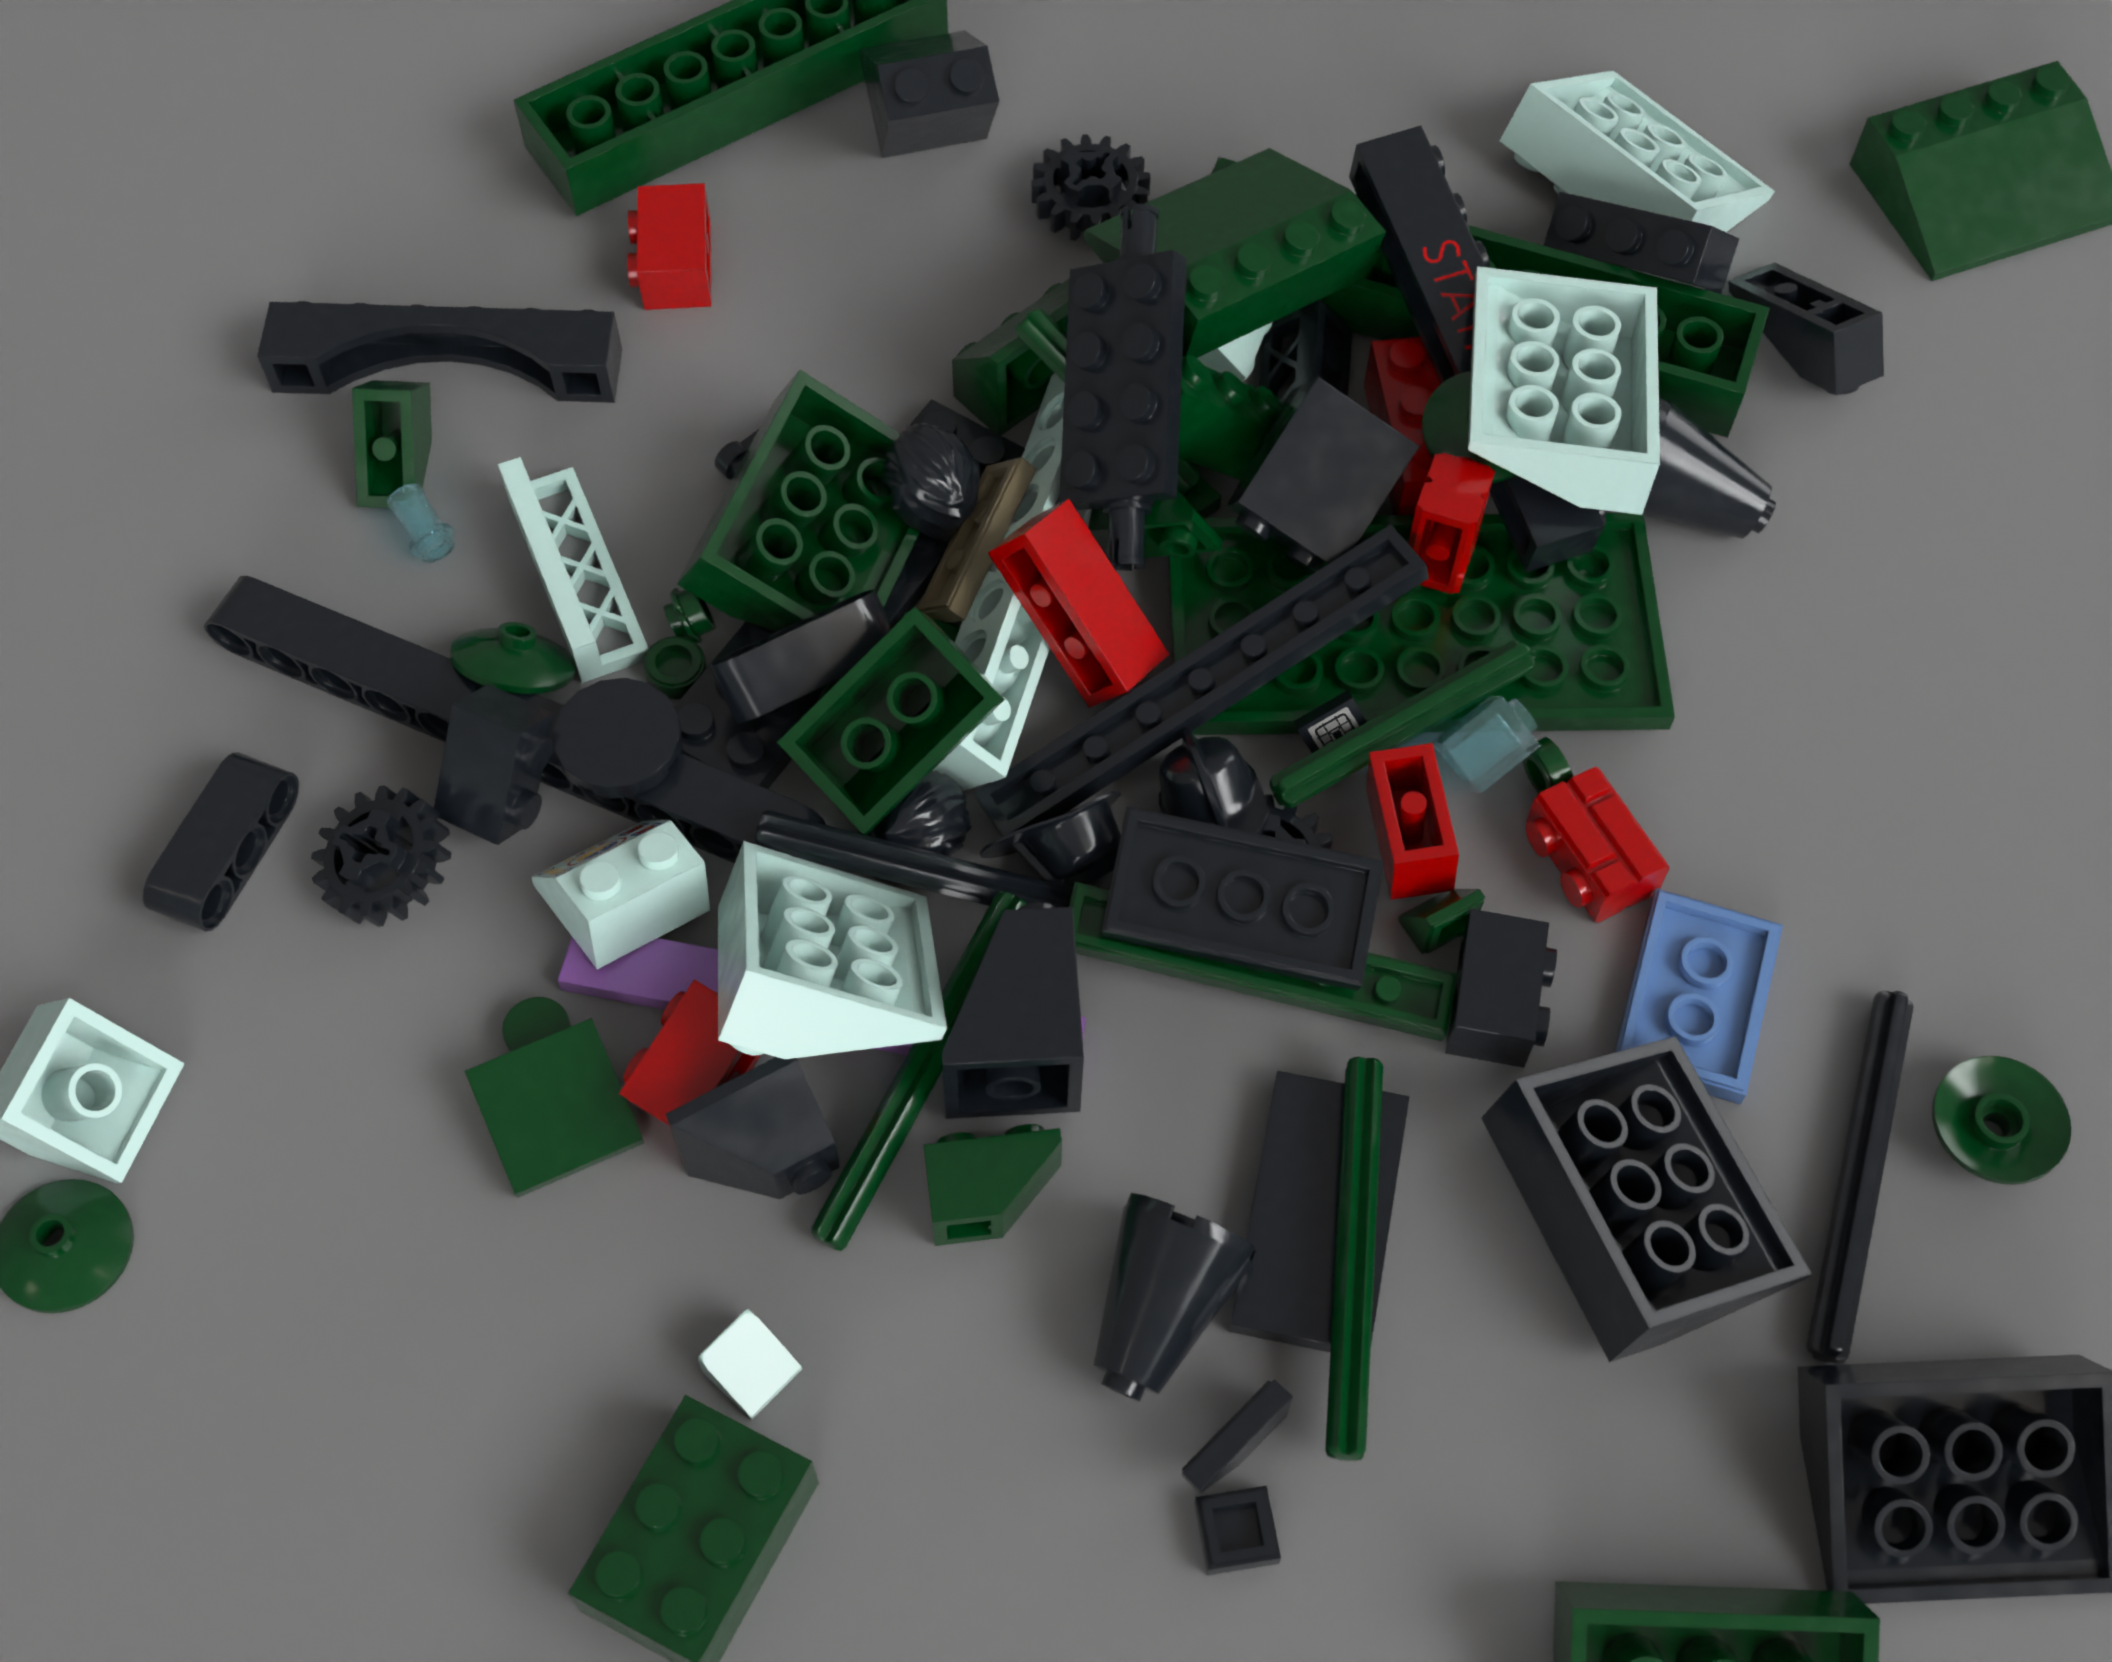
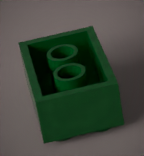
(695, 1535)

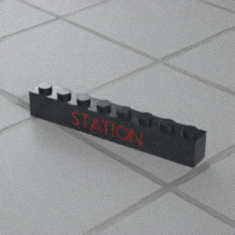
(1435, 270)

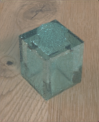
(1488, 742)

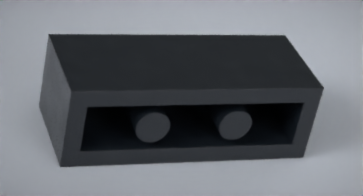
(1642, 241)

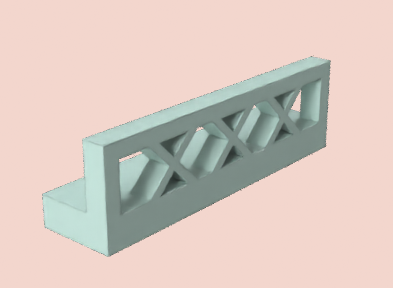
(554, 569)

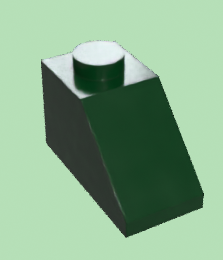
(390, 438)

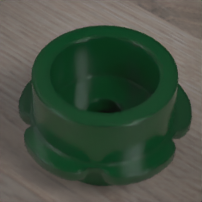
(689, 615)

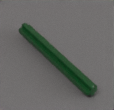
(1401, 723)

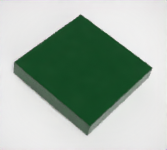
(554, 1107)

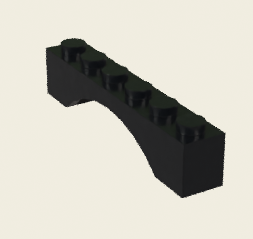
(333, 344)

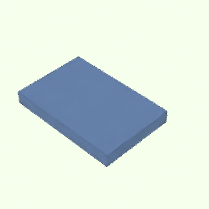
(1706, 982)

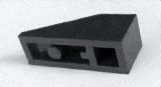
(1816, 328)

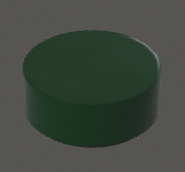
(674, 665)
(1547, 766)
(532, 1021)

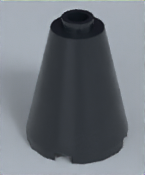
(1704, 481)
(1163, 1292)

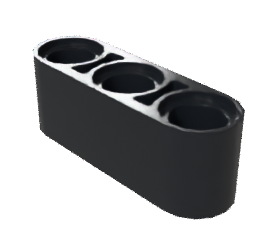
(800, 656)
(221, 841)

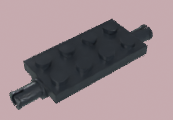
(1124, 384)

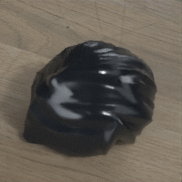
(931, 480)
(928, 817)

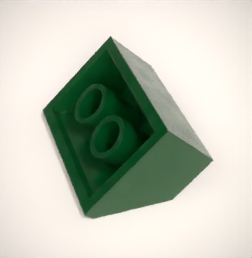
(1001, 374)
(1222, 418)
(891, 720)

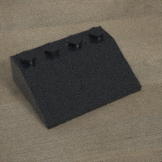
(1642, 1195)
(1960, 1476)

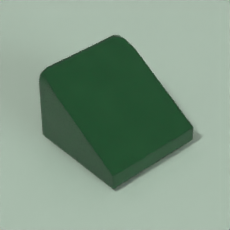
(1440, 918)

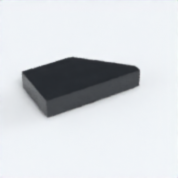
(1238, 1436)

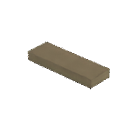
(967, 556)

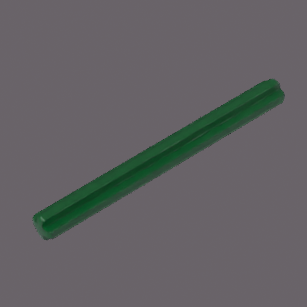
(903, 1098)
(1354, 1261)

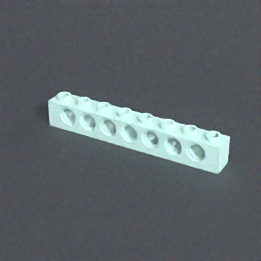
(997, 627)

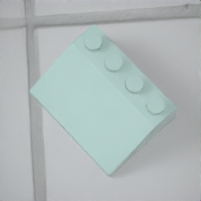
(1622, 148)
(1567, 385)
(822, 960)

